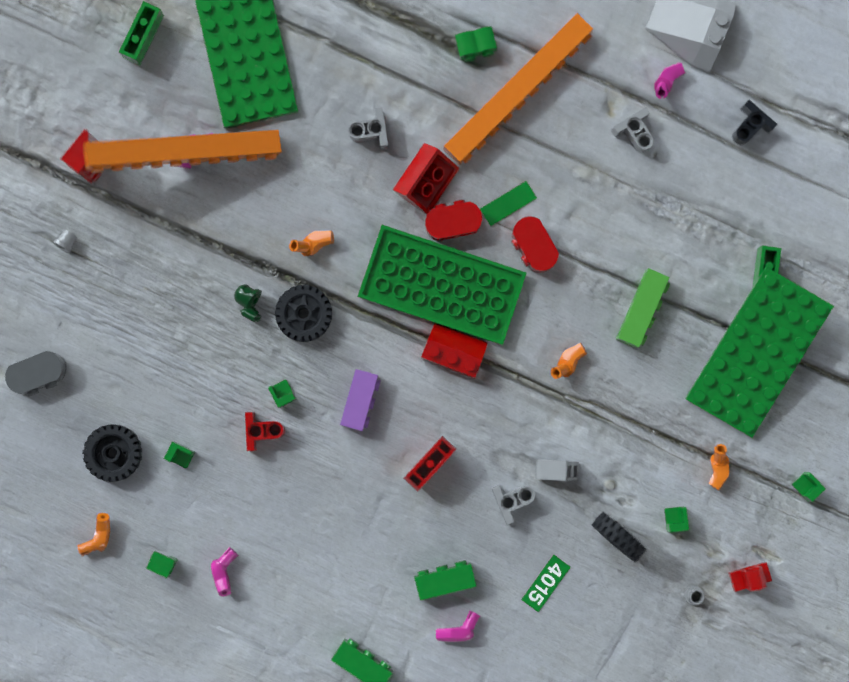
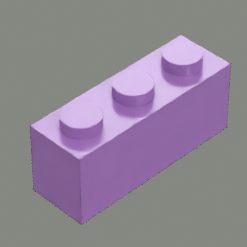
(360, 400)

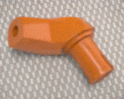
(312, 243)
(568, 361)
(720, 467)
(100, 537)

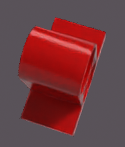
(265, 430)
(751, 577)

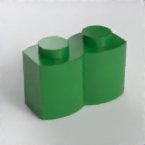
(476, 43)

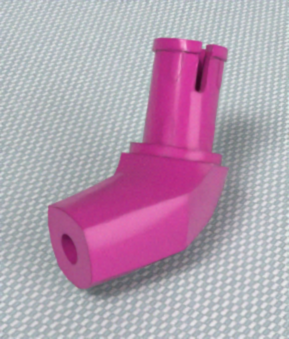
(666, 79)
(220, 574)
(461, 633)

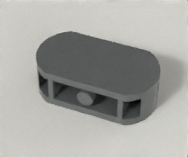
(35, 373)

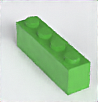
(642, 308)

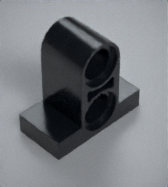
(748, 127)

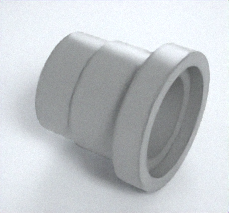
(65, 241)
(688, 592)

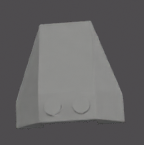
(692, 28)

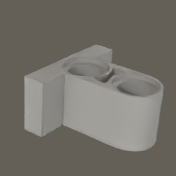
(367, 134)
(635, 136)
(557, 470)
(517, 501)

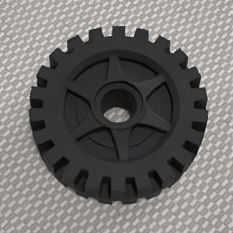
(303, 298)
(97, 456)
(619, 537)

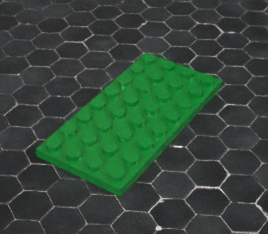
(246, 60)
(442, 285)
(759, 352)

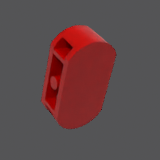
(453, 220)
(534, 244)
(429, 463)

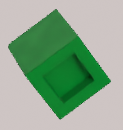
(282, 393)
(179, 454)
(808, 486)
(676, 519)
(161, 564)

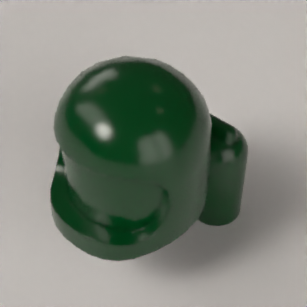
(248, 299)

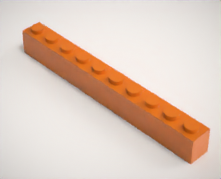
(518, 89)
(181, 149)

